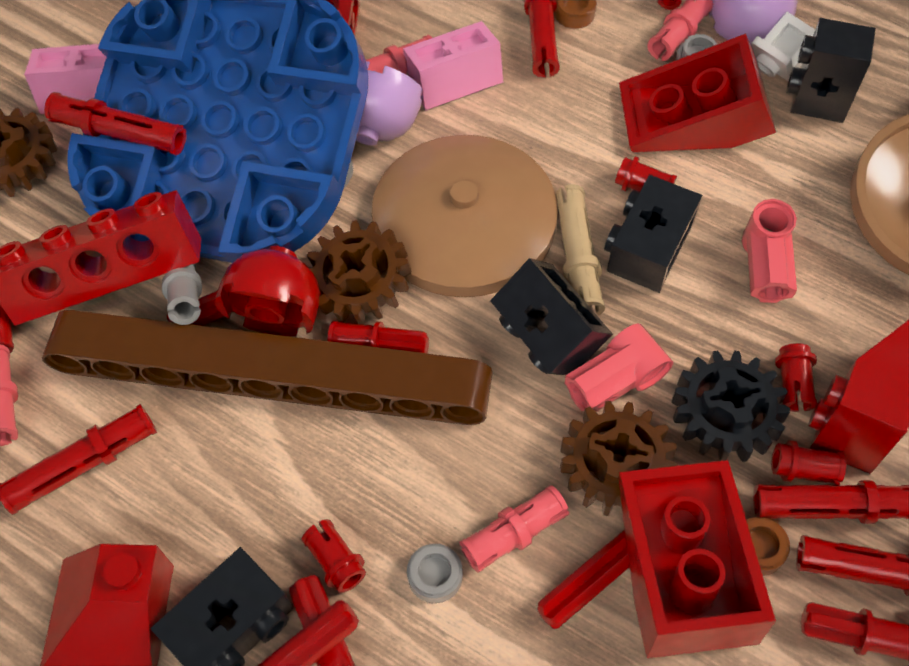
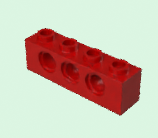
(33, 293)

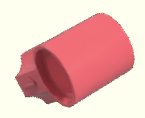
(771, 253)
(628, 363)

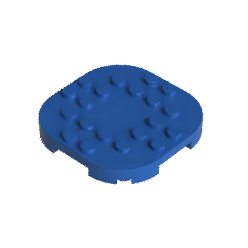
(265, 109)

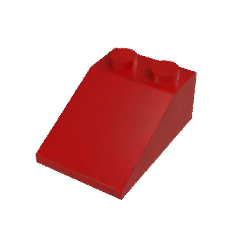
(698, 101)
(867, 407)
(692, 560)

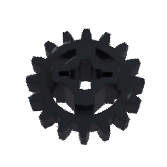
(730, 405)

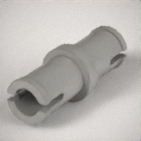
(182, 290)

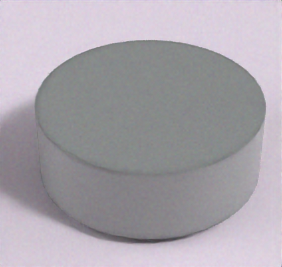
(434, 573)

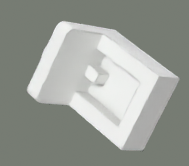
(781, 46)

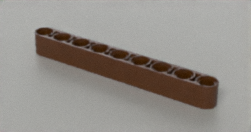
(270, 367)

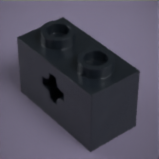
(831, 69)
(652, 232)
(549, 318)
(236, 589)

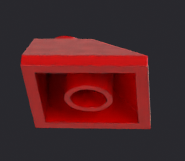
(107, 607)

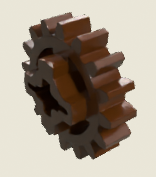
(24, 150)
(357, 269)
(590, 451)

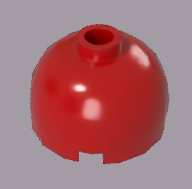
(270, 291)

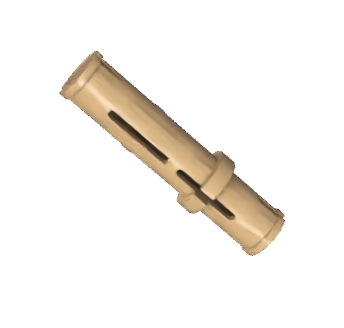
(581, 265)

